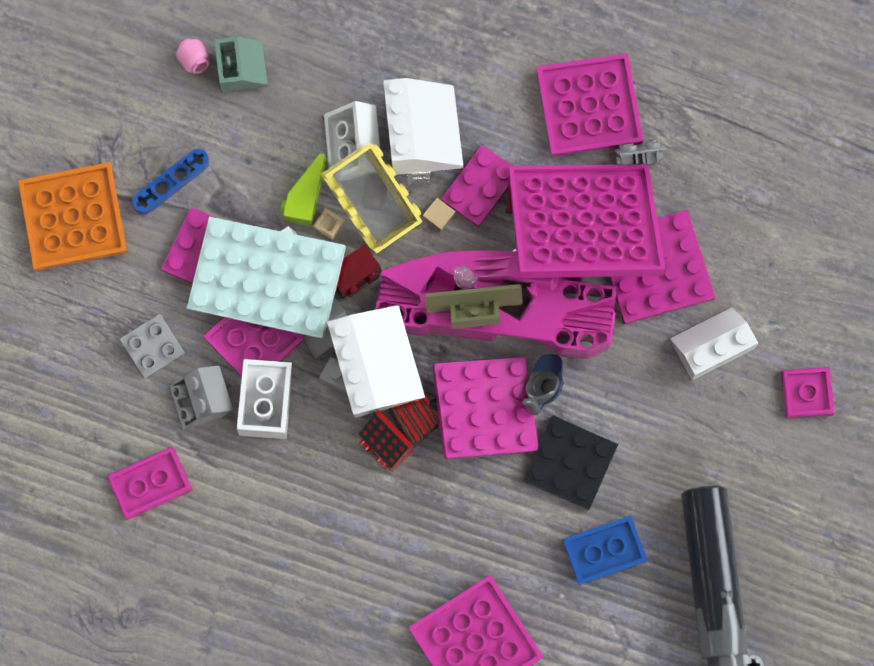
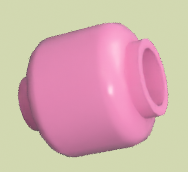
(193, 56)

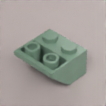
(240, 63)

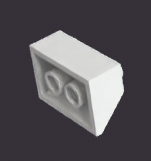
(350, 129)
(714, 343)

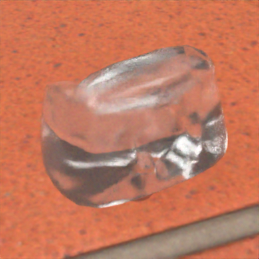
(464, 277)

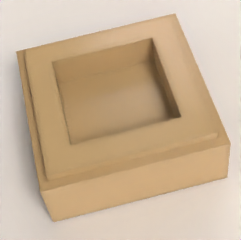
(439, 214)
(328, 223)

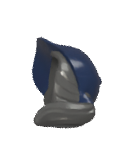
(544, 383)

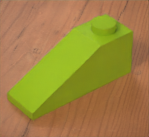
(304, 195)

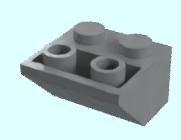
(201, 397)

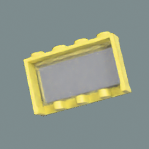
(372, 197)

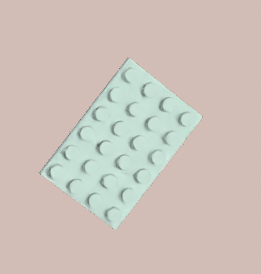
(266, 277)

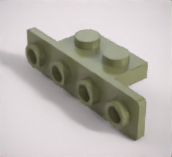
(474, 306)

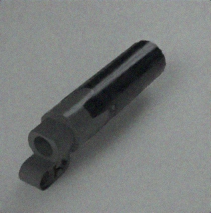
(715, 578)

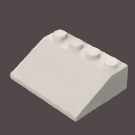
(422, 126)
(375, 360)

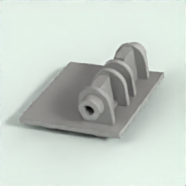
(650, 147)
(152, 345)

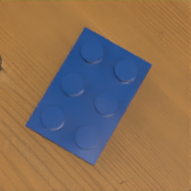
(605, 550)

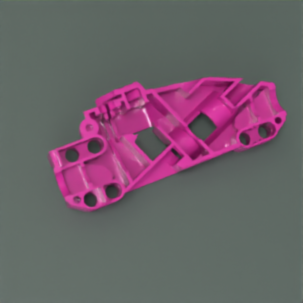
(545, 319)

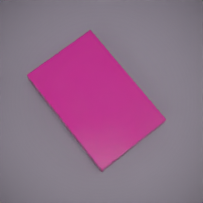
(149, 483)

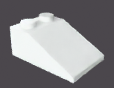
(264, 399)

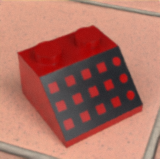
(385, 442)

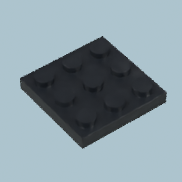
(570, 462)

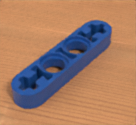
(168, 178)

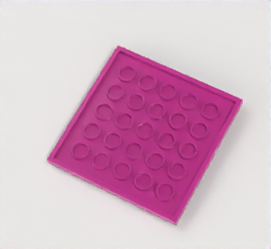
(585, 221)

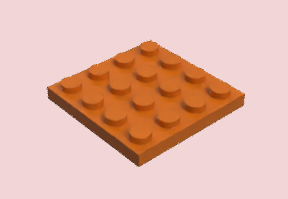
(72, 216)

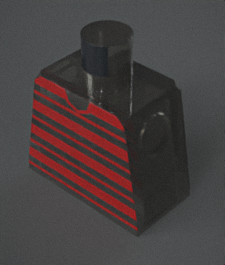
(416, 419)

